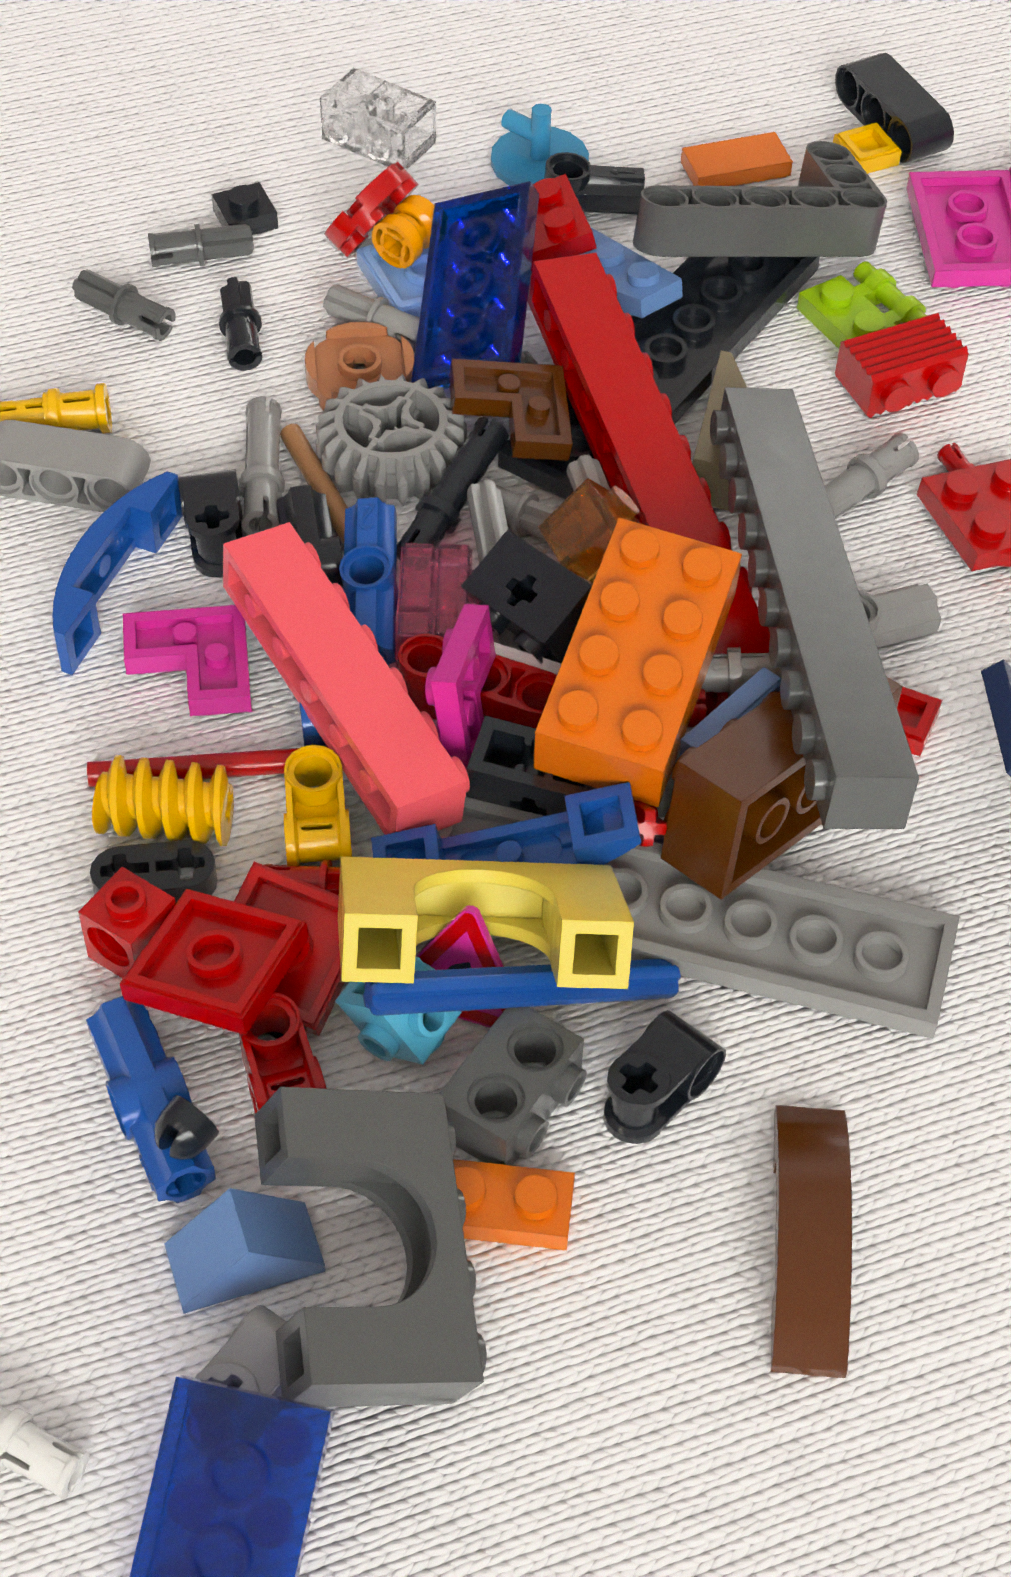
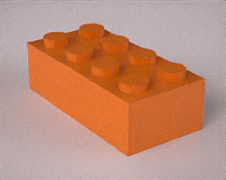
(637, 661)

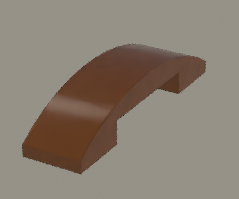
(812, 1242)

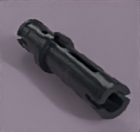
(442, 507)

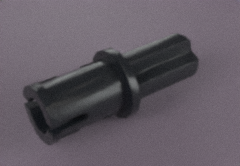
(240, 325)

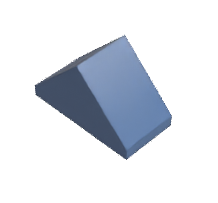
(242, 1247)

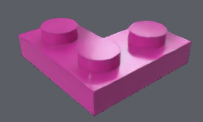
(204, 643)
(459, 679)

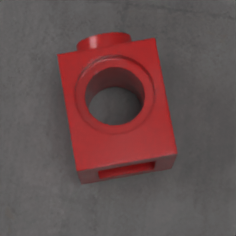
(122, 920)

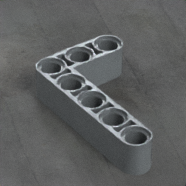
(827, 215)

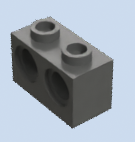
(498, 1081)

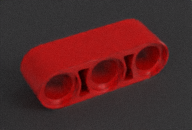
(510, 692)

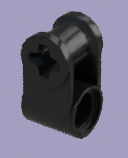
(212, 516)
(659, 1078)

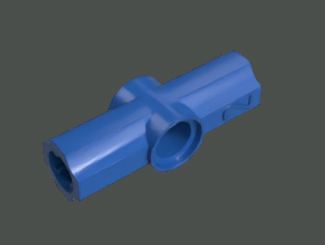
(371, 569)
(139, 1088)

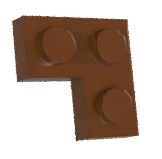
(524, 393)

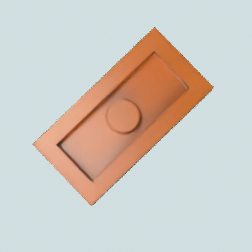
(515, 1204)

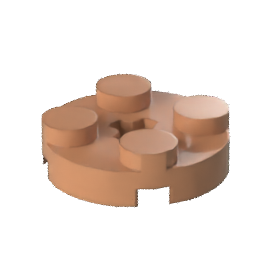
(353, 343)

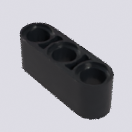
(886, 94)

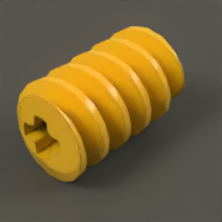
(163, 802)

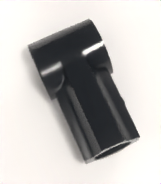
(599, 187)
(312, 521)

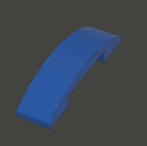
(135, 520)
(592, 831)

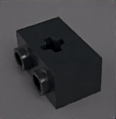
(529, 597)
(505, 775)

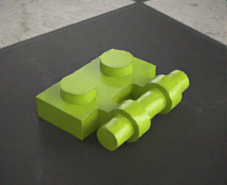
(851, 311)

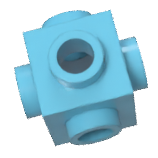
(396, 1036)

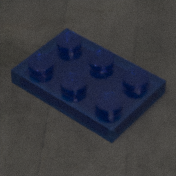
(232, 1484)

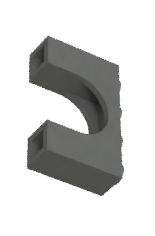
(401, 1159)

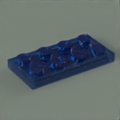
(476, 281)

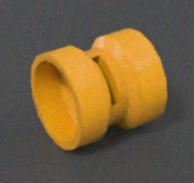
(405, 233)

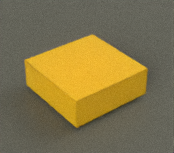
(870, 147)

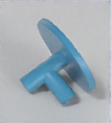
(525, 149)

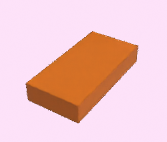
(737, 161)

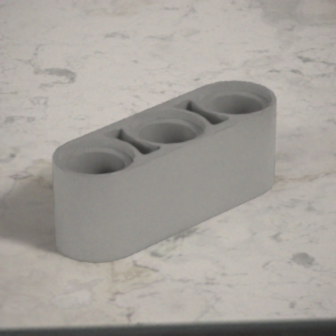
(68, 465)

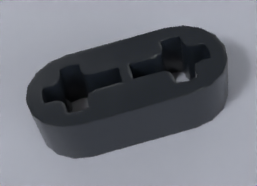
(159, 865)

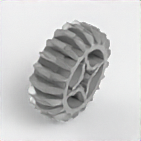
(388, 438)

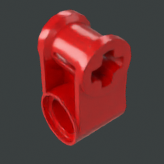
(279, 1061)

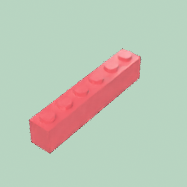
(344, 682)

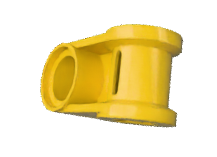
(315, 817)

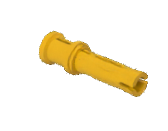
(67, 410)

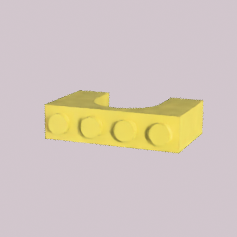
(559, 908)

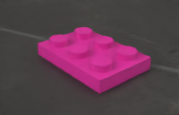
(963, 226)

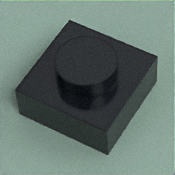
(245, 206)

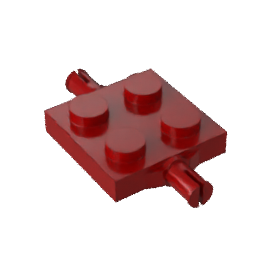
(972, 507)

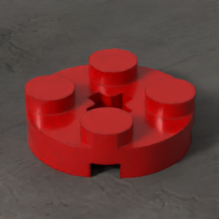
(371, 206)

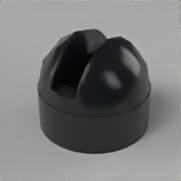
(183, 1129)

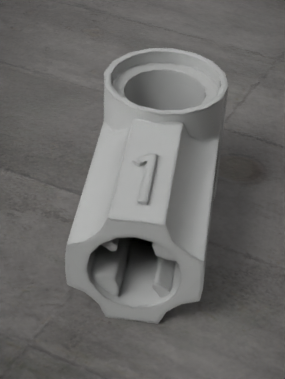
(901, 614)

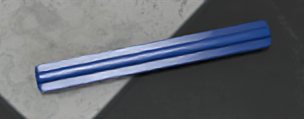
(512, 988)

